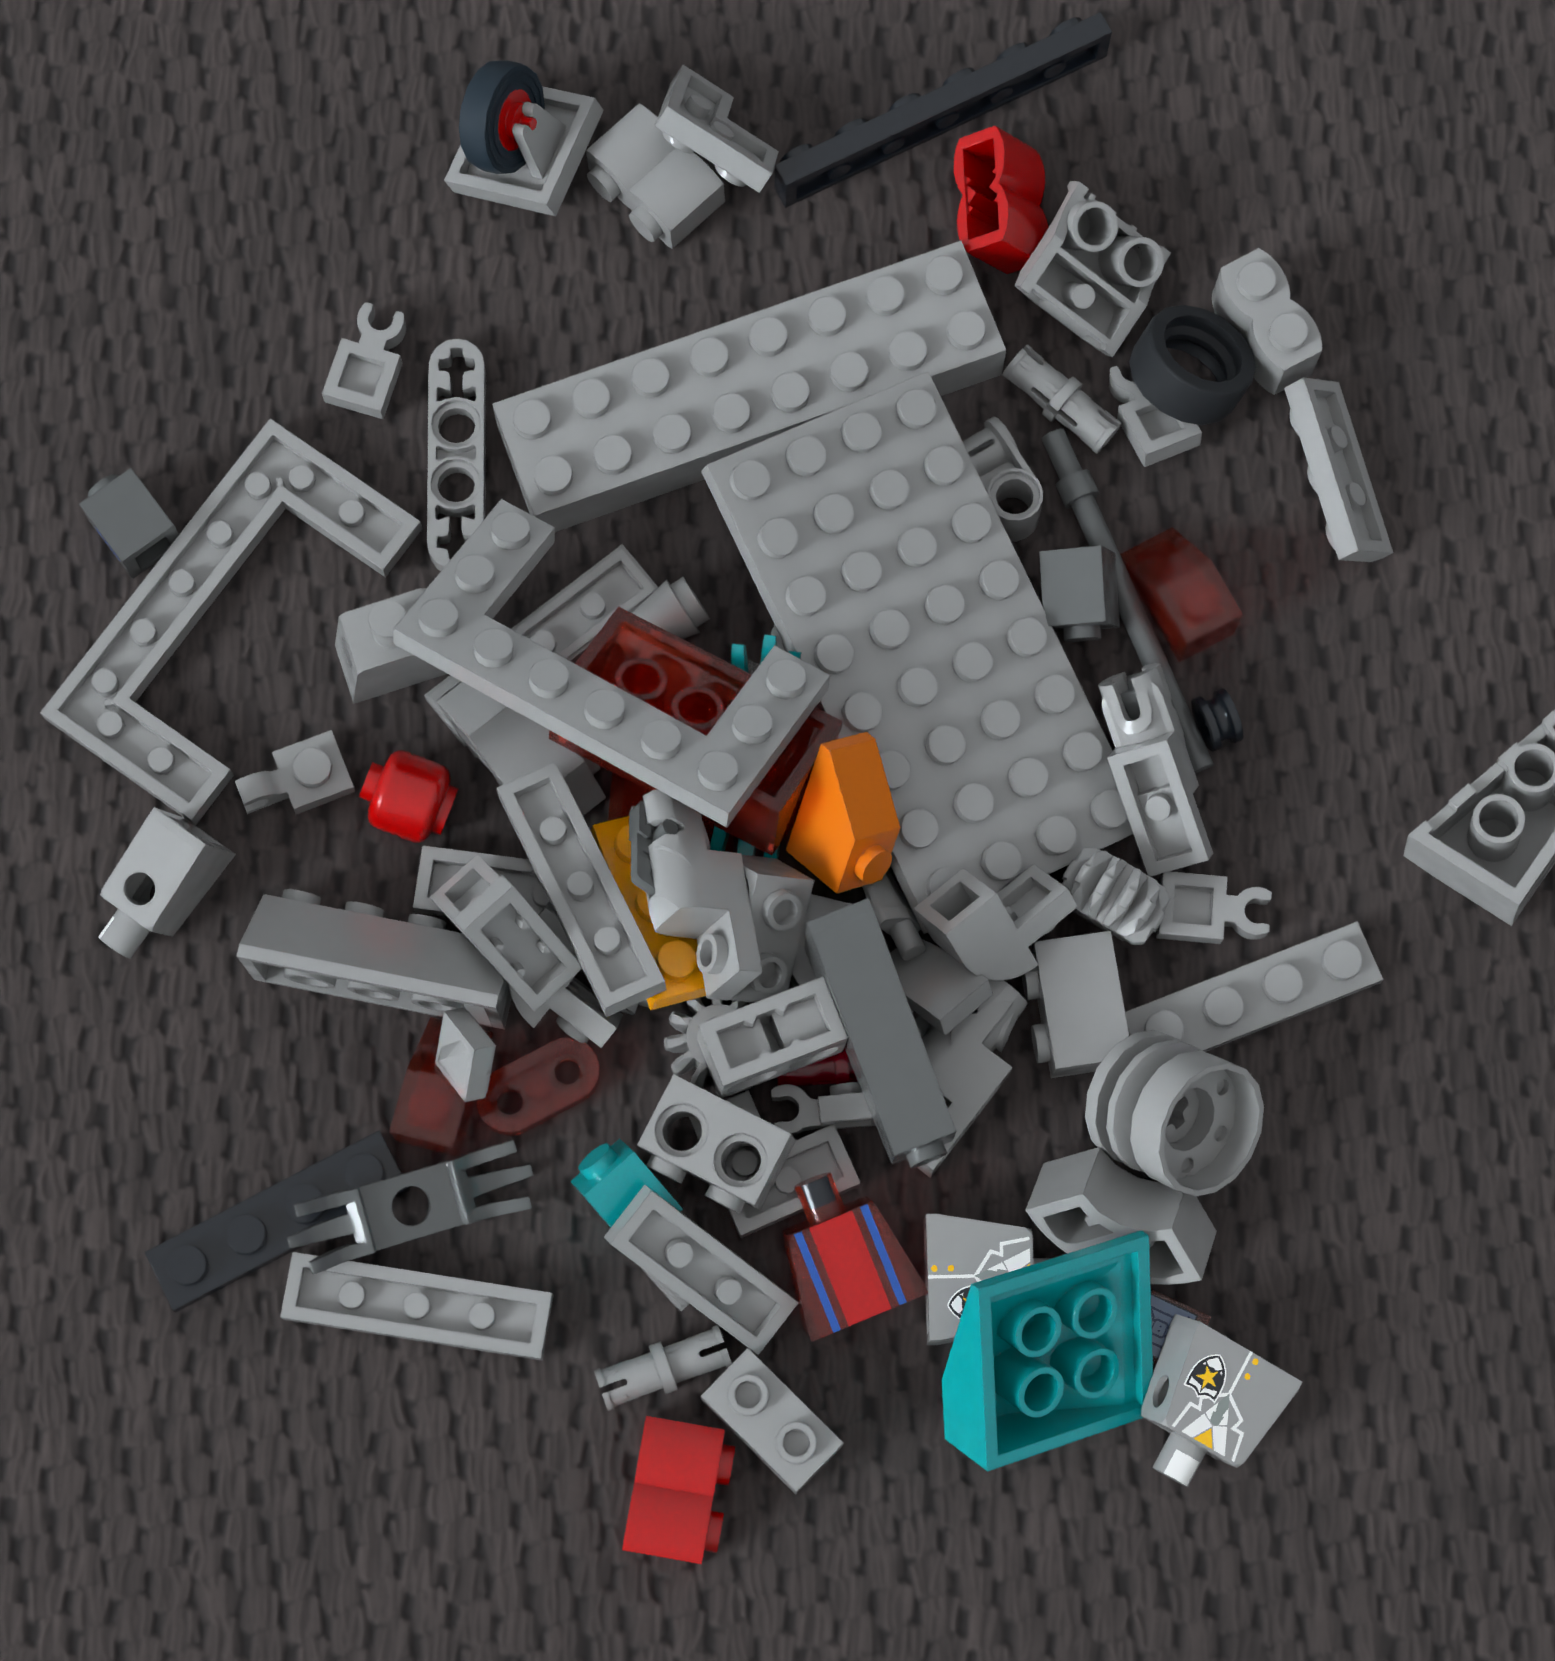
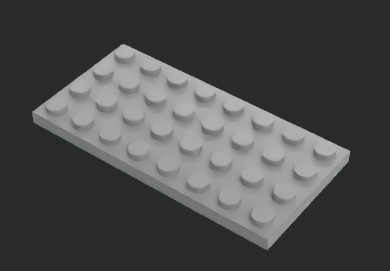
(933, 639)

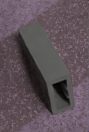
(881, 1034)

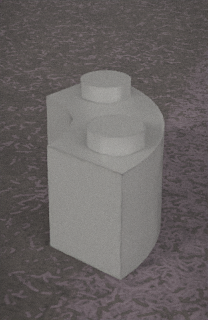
(515, 744)
(1093, 1200)

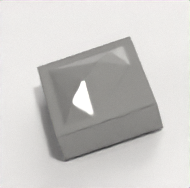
(465, 1054)

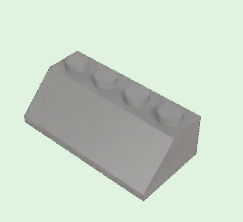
(371, 958)

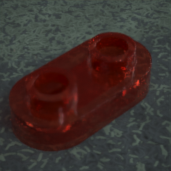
(537, 1084)

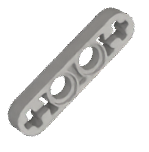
(451, 457)

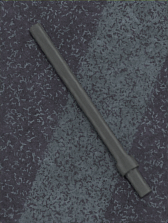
(1079, 493)

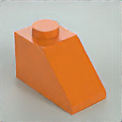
(846, 816)

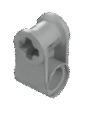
(1006, 476)

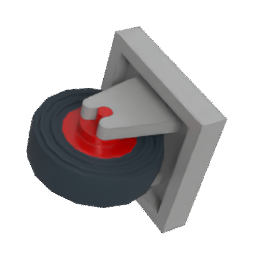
(520, 138)

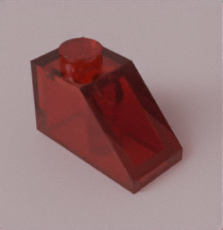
(1182, 593)
(428, 1106)

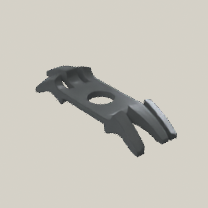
(371, 1213)

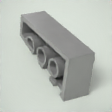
(1501, 829)

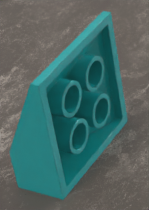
(1051, 1353)

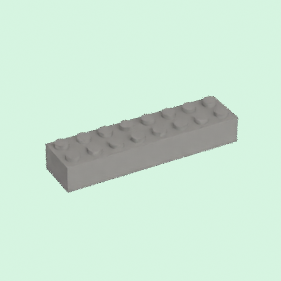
(694, 400)

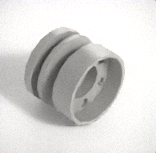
(1174, 1112)

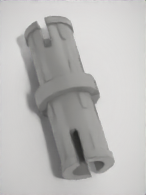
(1062, 399)
(662, 1367)

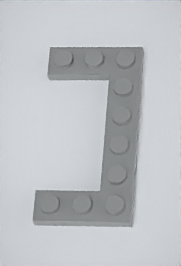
(101, 692)
(709, 773)

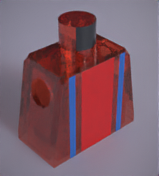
(844, 1260)

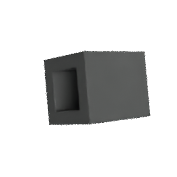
(129, 521)
(1080, 591)

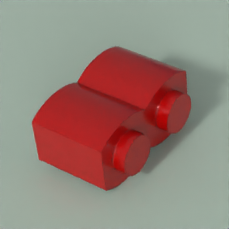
(1000, 199)
(676, 1490)

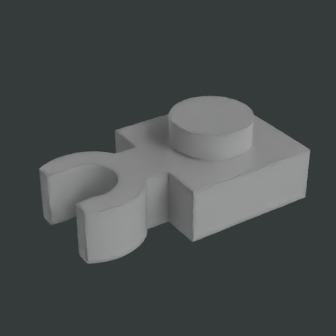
(366, 371)
(1149, 430)
(1202, 909)

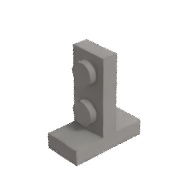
(506, 931)

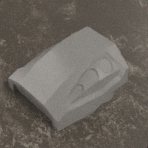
(1092, 271)

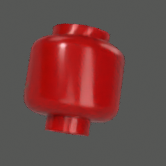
(409, 796)

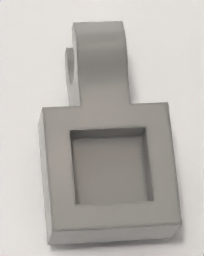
(306, 774)
(843, 1107)

